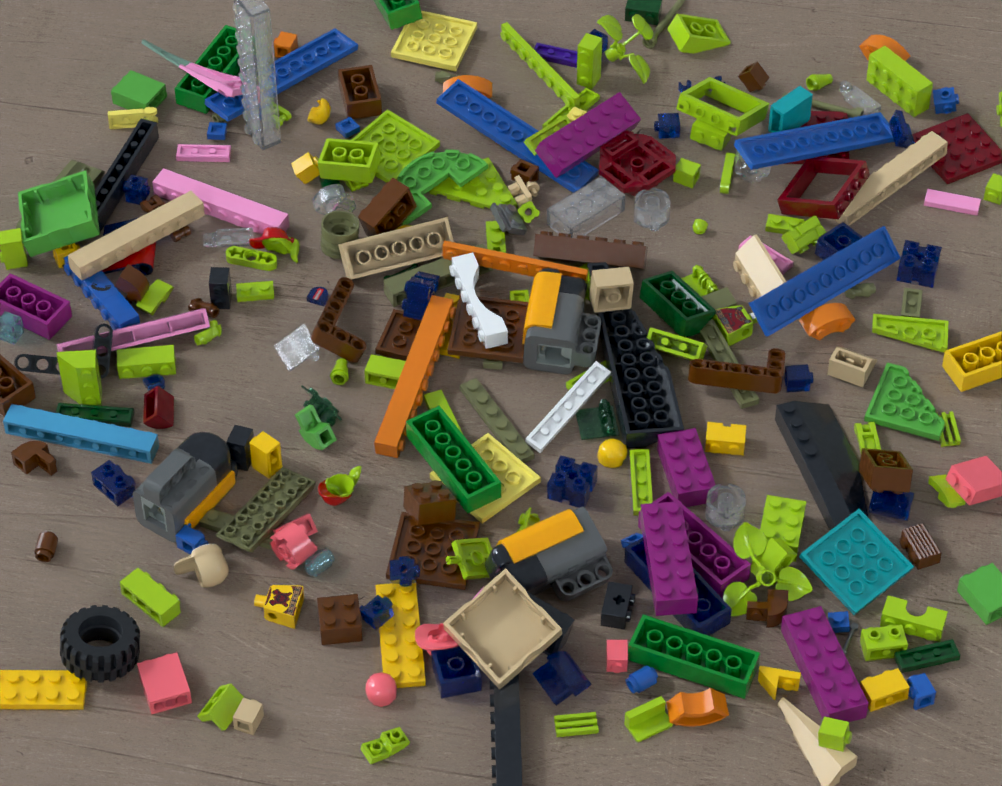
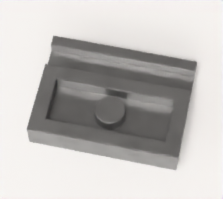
(508, 218)

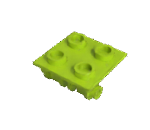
(700, 281)

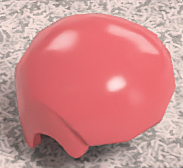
(381, 689)

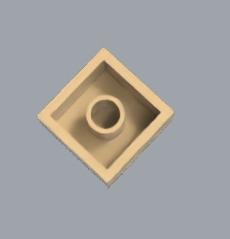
(611, 289)

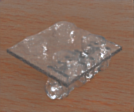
(297, 348)

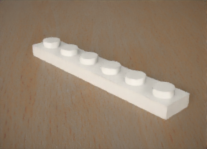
(567, 407)

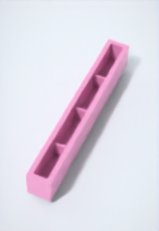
(220, 203)
(143, 332)

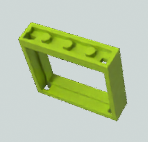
(753, 107)

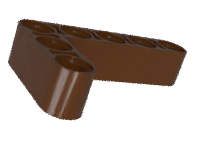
(332, 337)
(740, 376)

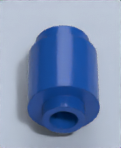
(642, 679)

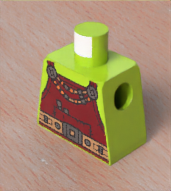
(734, 323)

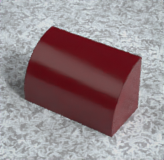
(158, 409)

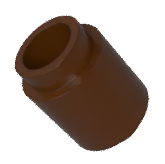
(46, 546)

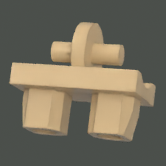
(526, 191)

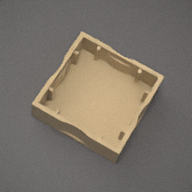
(502, 629)

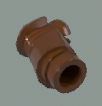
(211, 309)

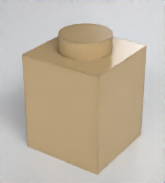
(248, 716)

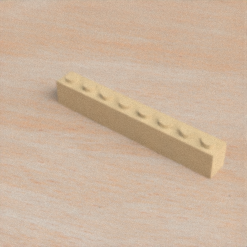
(895, 175)
(136, 235)

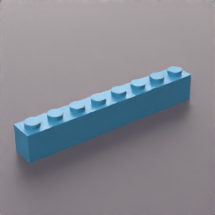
(81, 433)

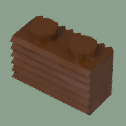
(920, 546)

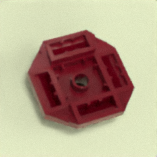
(635, 162)

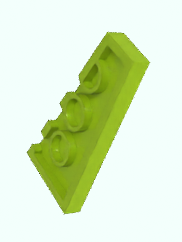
(917, 331)

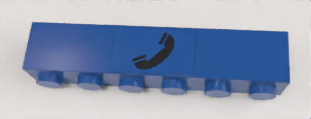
(105, 298)

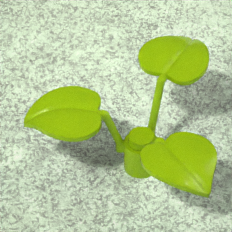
(617, 50)
(751, 542)

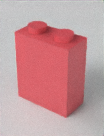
(976, 480)
(164, 683)

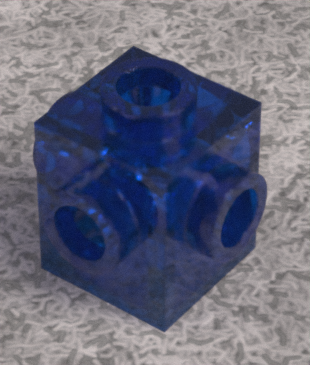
(136, 189)
(397, 568)

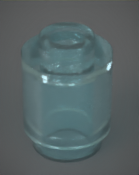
(319, 562)

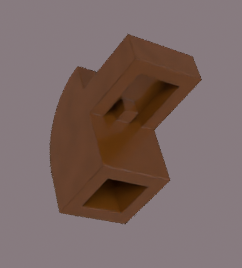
(133, 284)
(32, 455)
(769, 611)

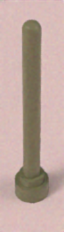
(652, 42)
(854, 112)

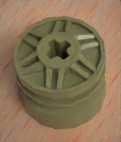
(336, 229)

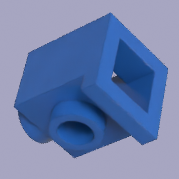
(189, 539)
(921, 691)

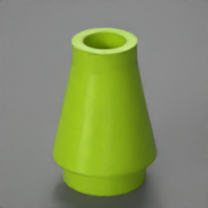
(818, 81)
(339, 374)

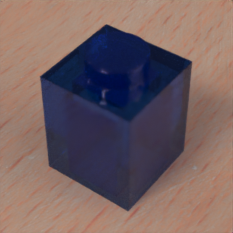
(798, 378)

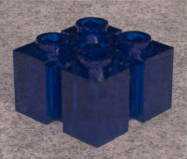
(919, 263)
(418, 294)
(572, 482)

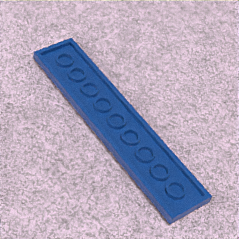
(292, 69)
(506, 131)
(814, 141)
(824, 281)

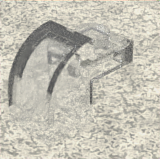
(331, 198)

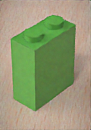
(138, 92)
(983, 592)

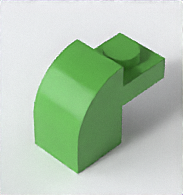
(314, 431)

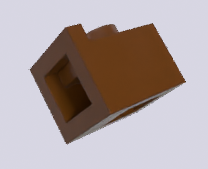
(525, 170)

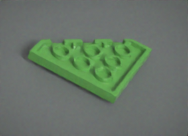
(902, 406)

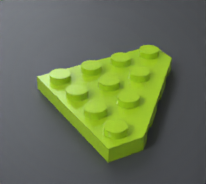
(480, 191)

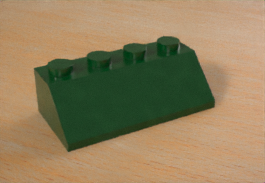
(676, 303)

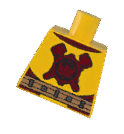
(282, 604)

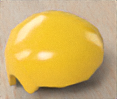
(320, 114)
(612, 453)

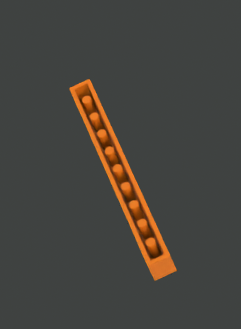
(415, 376)

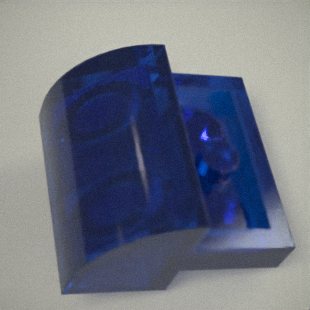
(891, 504)
(561, 677)

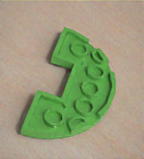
(432, 169)

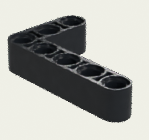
(52, 361)

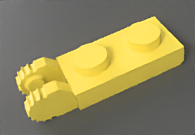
(130, 118)

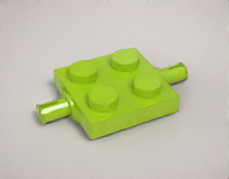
(471, 557)

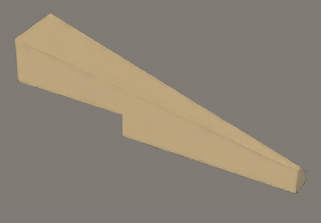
(826, 763)

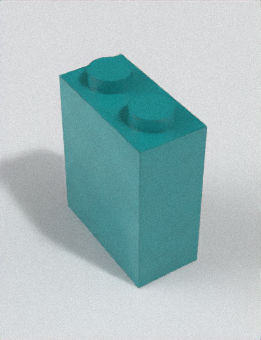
(791, 110)

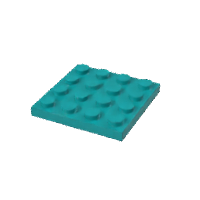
(856, 561)

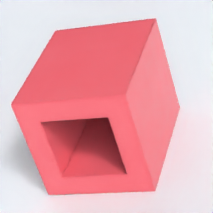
(616, 656)

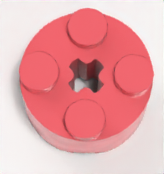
(293, 545)

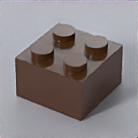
(429, 502)
(339, 619)

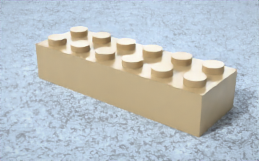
(395, 248)

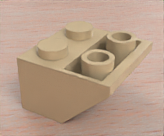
(850, 366)

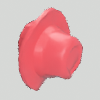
(433, 637)

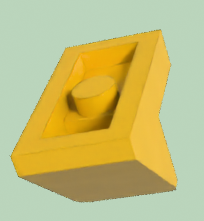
(775, 678)

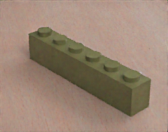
(395, 285)

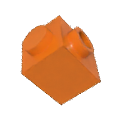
(285, 44)

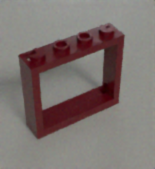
(792, 204)

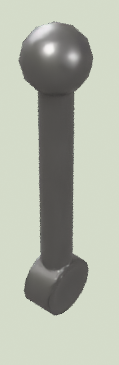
(853, 627)

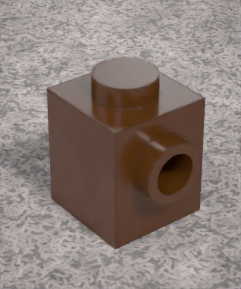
(754, 77)

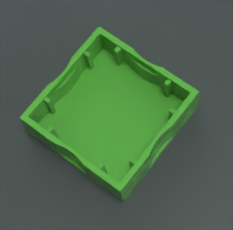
(58, 213)

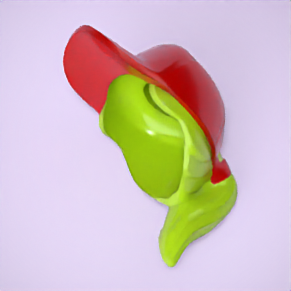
(277, 240)
(339, 487)

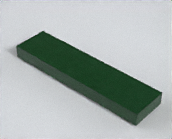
(106, 414)

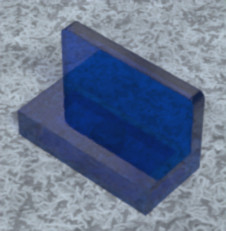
(900, 130)

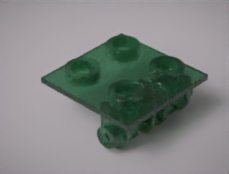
(326, 411)
(597, 421)

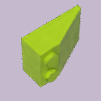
(696, 33)

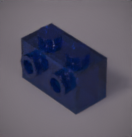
(113, 482)

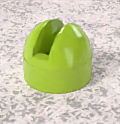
(699, 226)

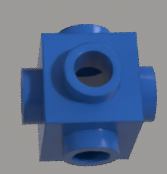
(945, 100)

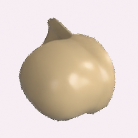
(207, 563)

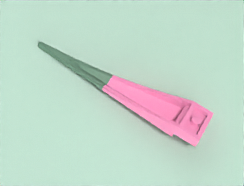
(223, 83)

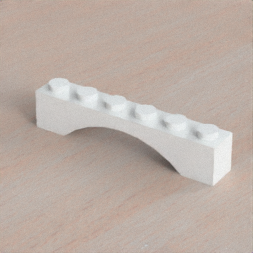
(490, 326)

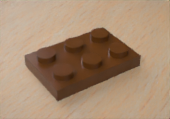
(398, 336)

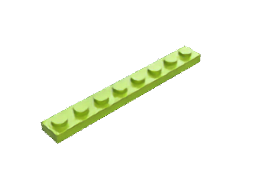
(540, 66)

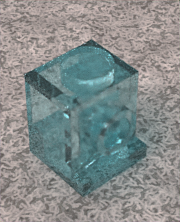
(10, 327)

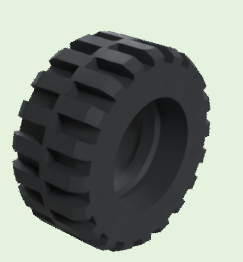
(94, 661)

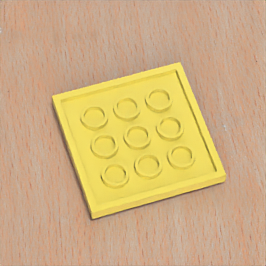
(435, 41)
(514, 475)

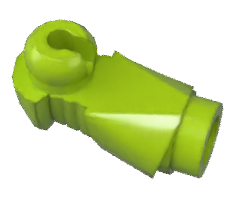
(207, 335)

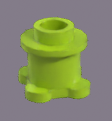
(534, 212)

